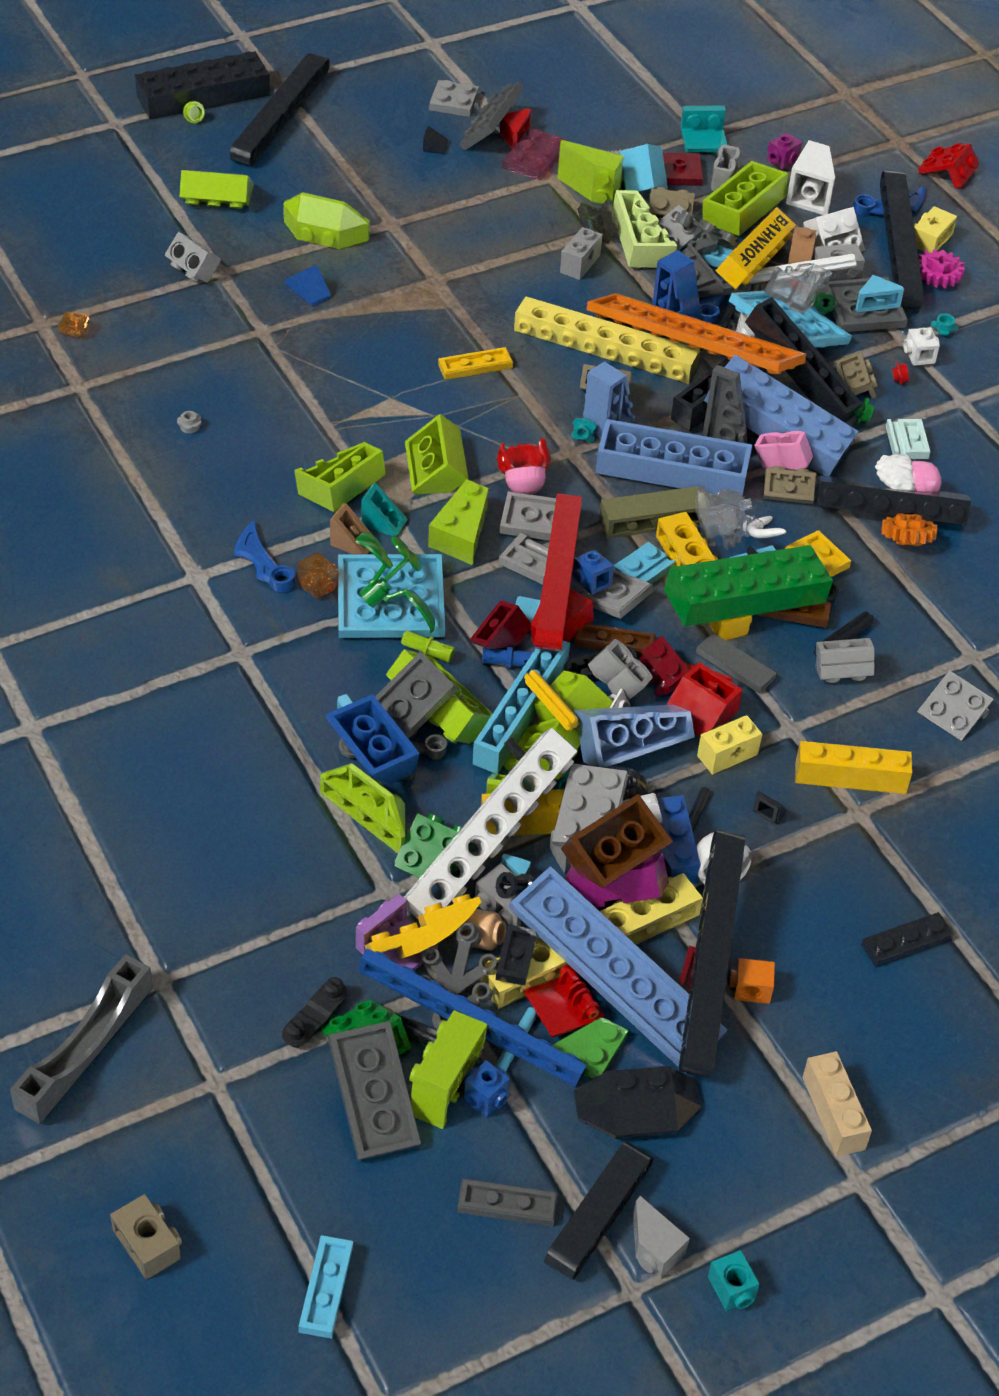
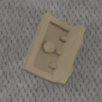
(665, 200)

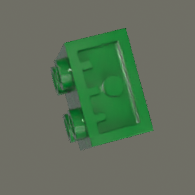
(367, 1014)

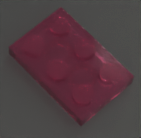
(534, 154)

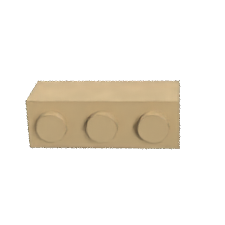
(836, 1104)

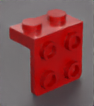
(958, 160)

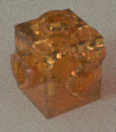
(317, 575)

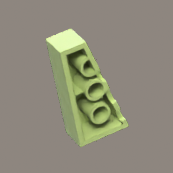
(639, 231)

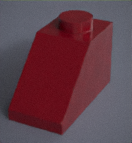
(502, 627)

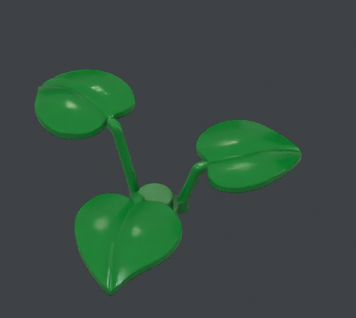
(379, 589)

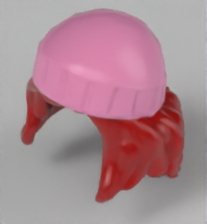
(524, 466)

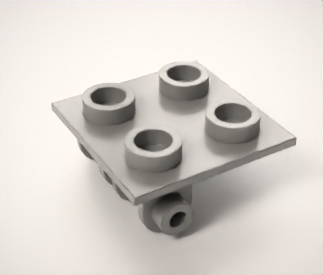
(677, 232)
(955, 705)

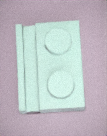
(908, 438)

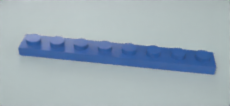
(502, 1034)

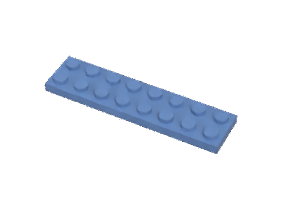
(606, 960)

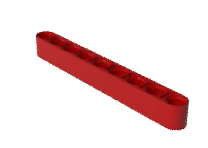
(558, 573)

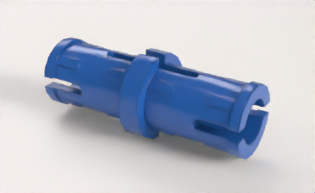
(505, 657)

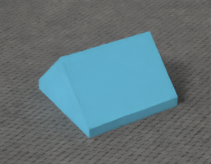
(643, 168)

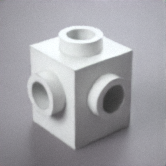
(921, 346)

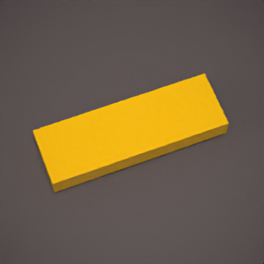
(475, 363)

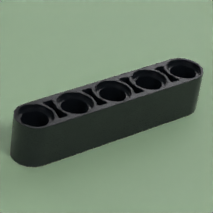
(598, 1210)

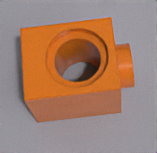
(753, 980)

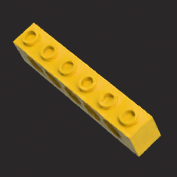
(686, 546)

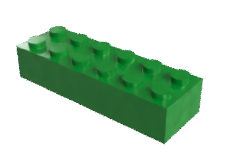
(747, 585)

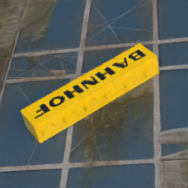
(756, 249)

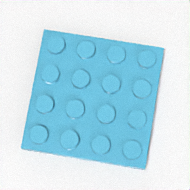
(813, 325)
(398, 614)

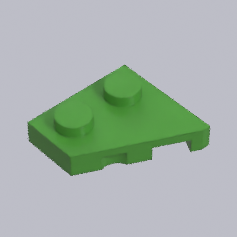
(595, 1045)

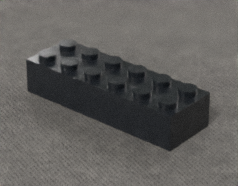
(206, 82)

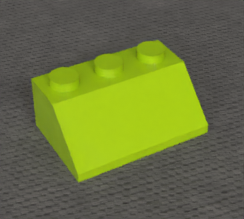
(215, 189)
(436, 458)

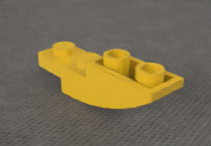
(435, 925)

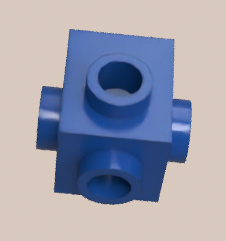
(593, 572)
(486, 1088)

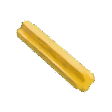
(551, 700)

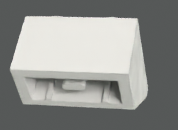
(836, 229)

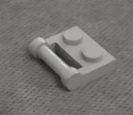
(525, 558)

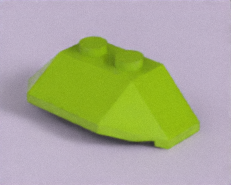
(325, 221)
(366, 803)

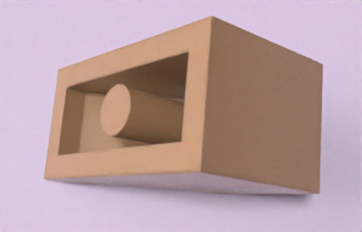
(802, 245)

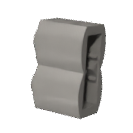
(725, 165)
(620, 669)

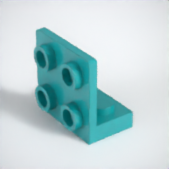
(703, 128)

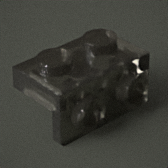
(600, 220)

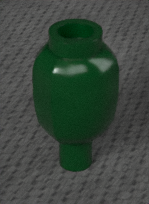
(828, 303)

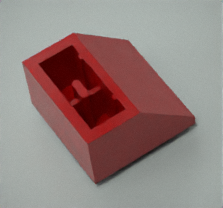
(708, 697)

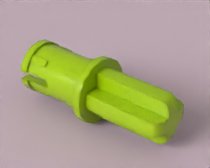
(428, 646)

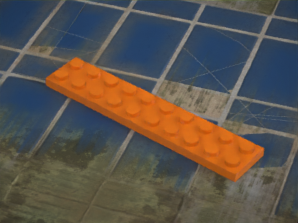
(696, 332)

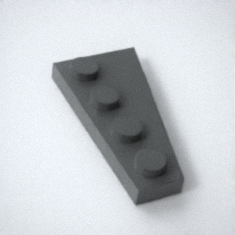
(725, 407)

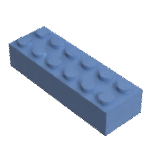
(777, 408)
(672, 457)

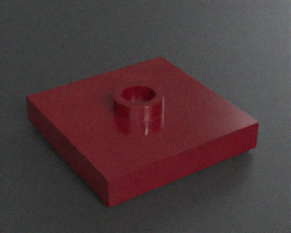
(683, 168)

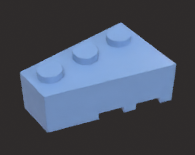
(607, 397)

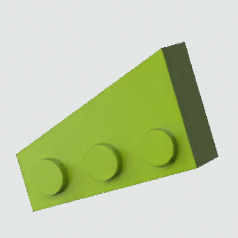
(341, 478)
(460, 522)

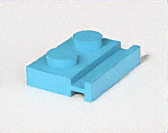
(645, 564)

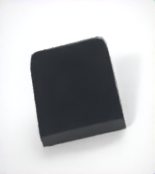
(434, 141)
(768, 808)

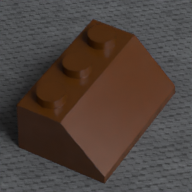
(616, 842)

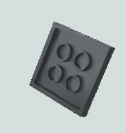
(847, 318)

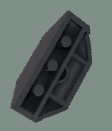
(638, 1102)

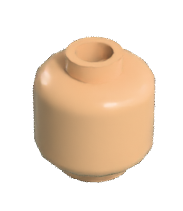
(491, 928)

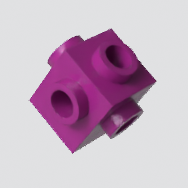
(784, 150)

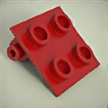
(563, 1003)

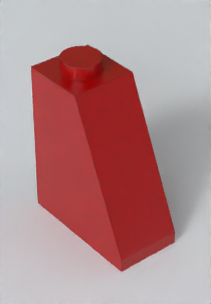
(578, 614)

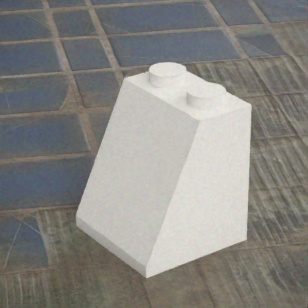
(812, 179)

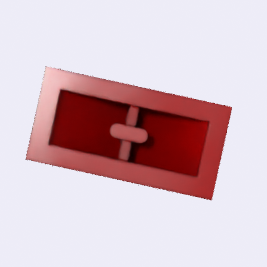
(515, 125)

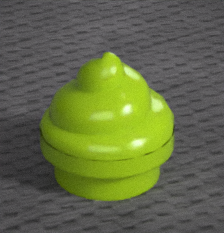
(193, 112)

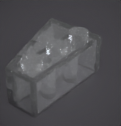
(798, 286)

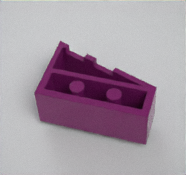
(641, 883)

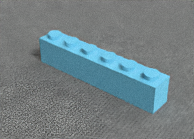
(516, 709)

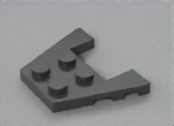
(707, 281)

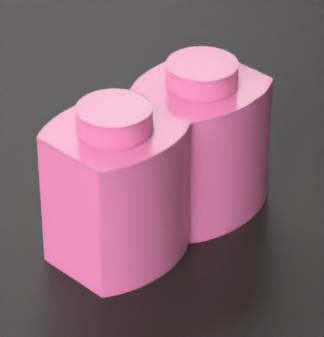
(784, 450)

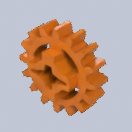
(909, 529)

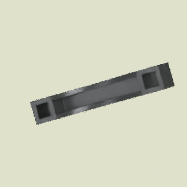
(53, 1076)

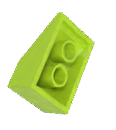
(590, 171)

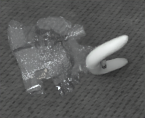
(725, 516)

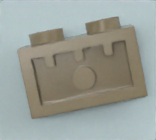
(856, 374)
(789, 485)

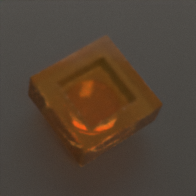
(73, 324)

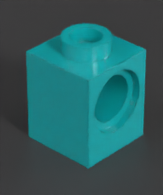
(733, 1268)

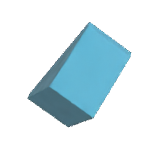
(879, 295)

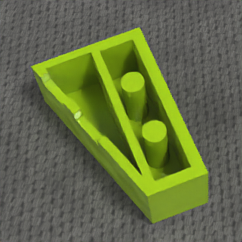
(445, 1066)

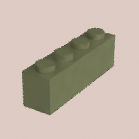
(641, 512)

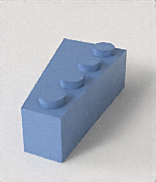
(628, 732)

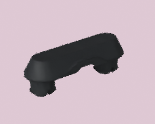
(315, 1013)

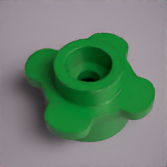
(864, 412)

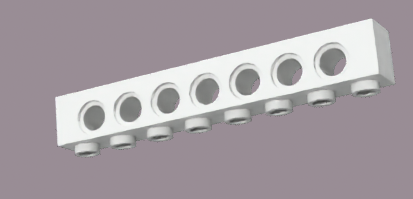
(558, 755)

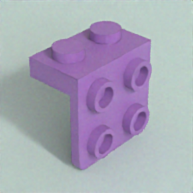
(389, 918)

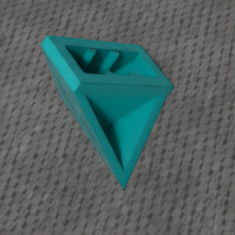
(381, 513)

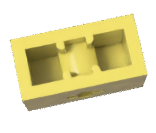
(934, 229)
(729, 744)

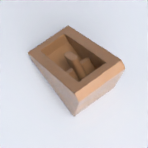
(345, 529)

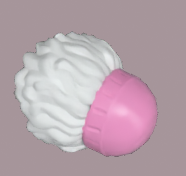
(904, 474)

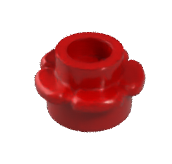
(900, 373)

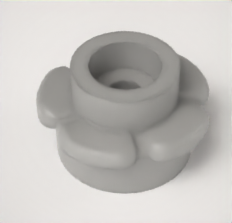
(189, 422)

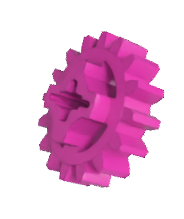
(940, 268)

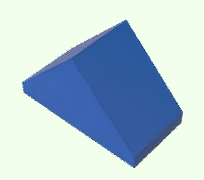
(309, 285)

